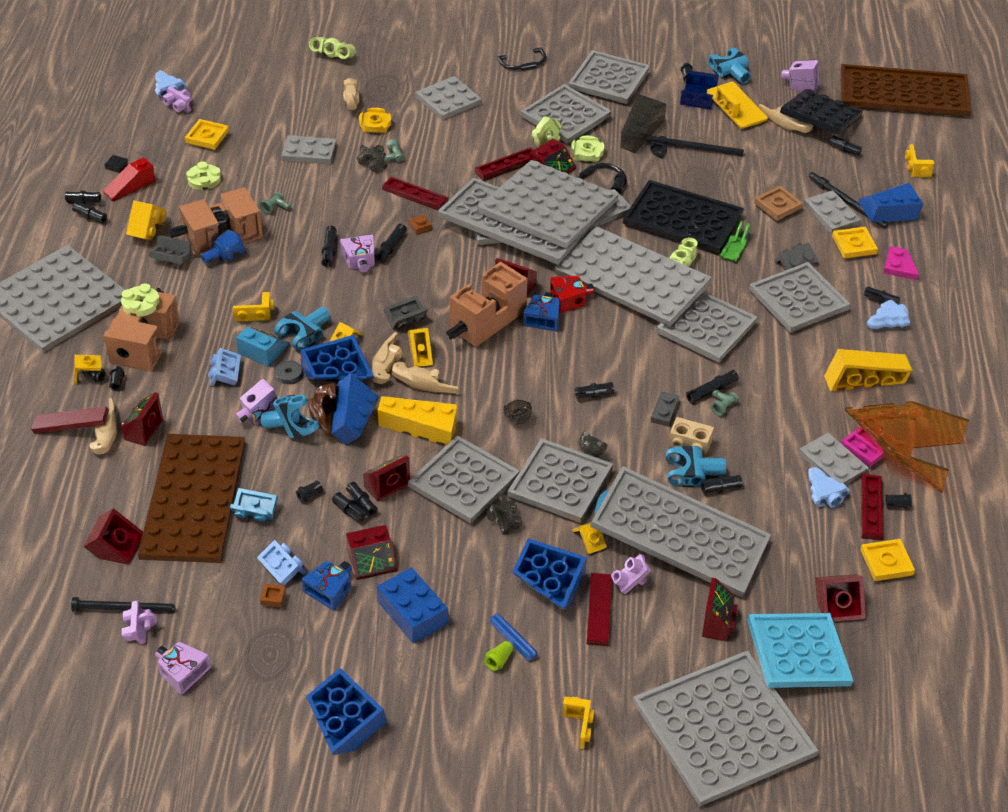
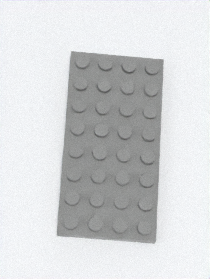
(463, 211)
(634, 275)
(681, 530)

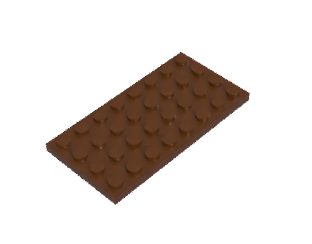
(905, 90)
(192, 498)

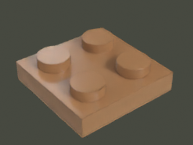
(778, 203)

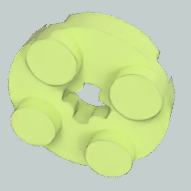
(545, 126)
(592, 154)
(203, 176)
(131, 298)

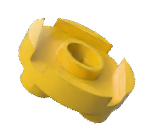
(375, 120)

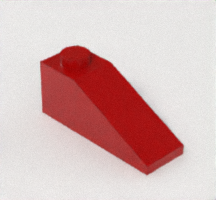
(131, 179)

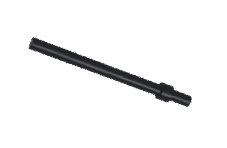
(688, 144)
(824, 183)

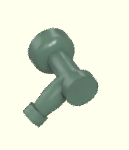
(393, 146)
(267, 205)
(719, 407)

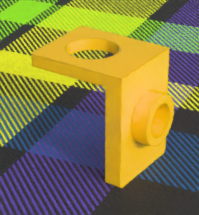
(343, 331)
(86, 363)
(592, 538)

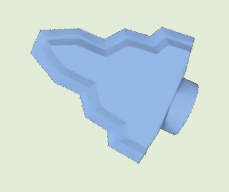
(164, 81)
(889, 316)
(826, 489)

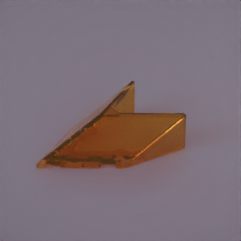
(909, 427)

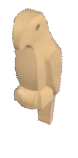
(350, 93)
(784, 121)
(384, 360)
(421, 378)
(105, 433)

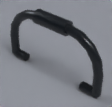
(524, 66)
(591, 168)

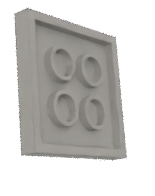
(448, 98)

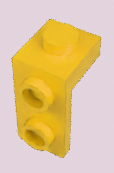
(918, 168)
(255, 312)
(580, 709)

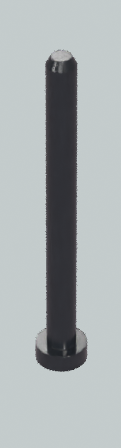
(77, 604)

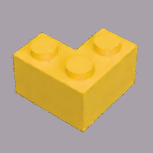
(144, 218)

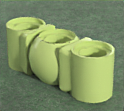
(325, 47)
(686, 252)

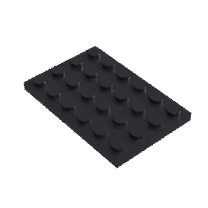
(683, 215)

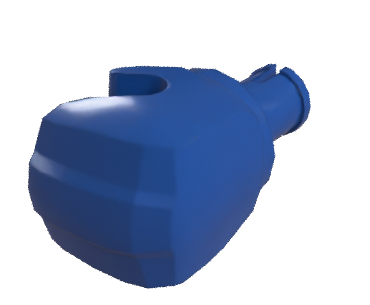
(224, 247)

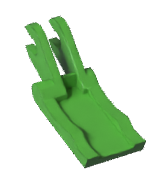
(735, 244)

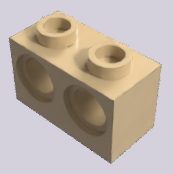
(691, 434)

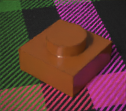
(420, 224)
(273, 595)

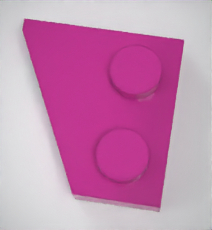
(900, 264)
(863, 447)

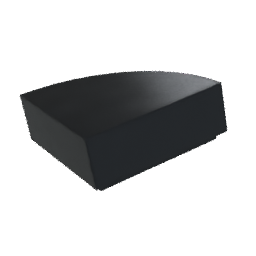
(658, 149)

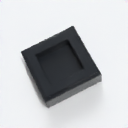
(116, 163)

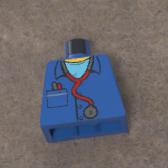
(542, 312)
(328, 583)

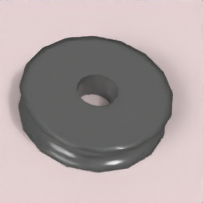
(288, 366)

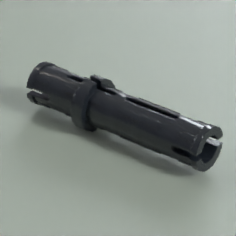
(387, 246)
(328, 250)
(716, 384)

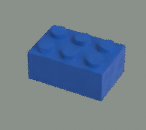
(412, 605)

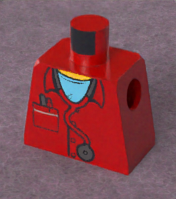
(570, 292)

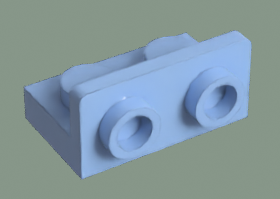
(224, 367)
(280, 562)

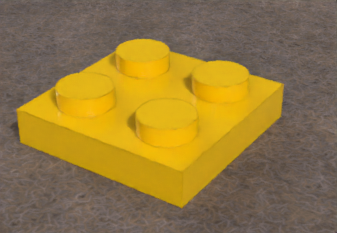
(207, 134)
(854, 242)
(887, 560)

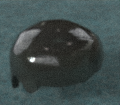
(518, 412)
(591, 445)

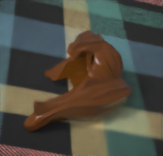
(323, 406)

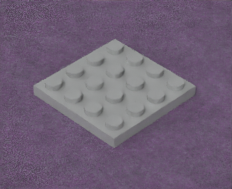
(609, 76)
(572, 109)
(799, 297)
(709, 327)
(463, 479)
(560, 480)

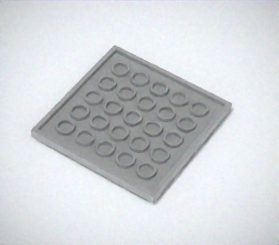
(548, 203)
(57, 298)
(724, 728)

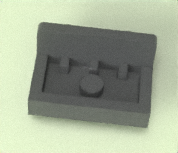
(171, 250)
(798, 255)
(404, 312)

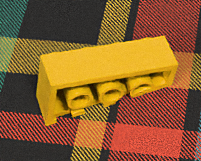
(866, 368)
(419, 418)

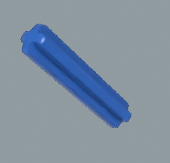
(513, 637)

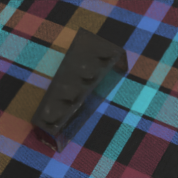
(642, 121)

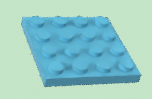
(799, 650)

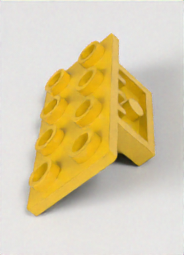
(737, 105)

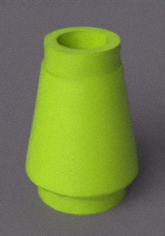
(498, 656)

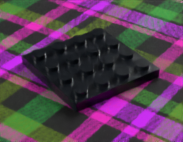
(821, 111)

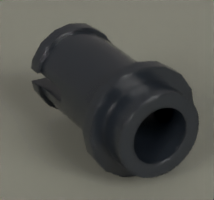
(684, 69)
(619, 181)
(116, 374)
(97, 376)
(304, 493)
(899, 500)

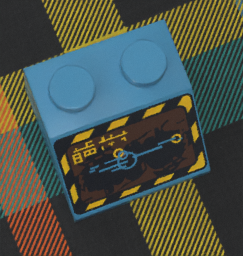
(260, 345)

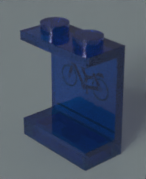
(696, 89)

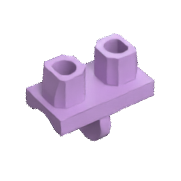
(179, 99)
(633, 574)
(139, 621)

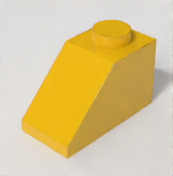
(420, 347)

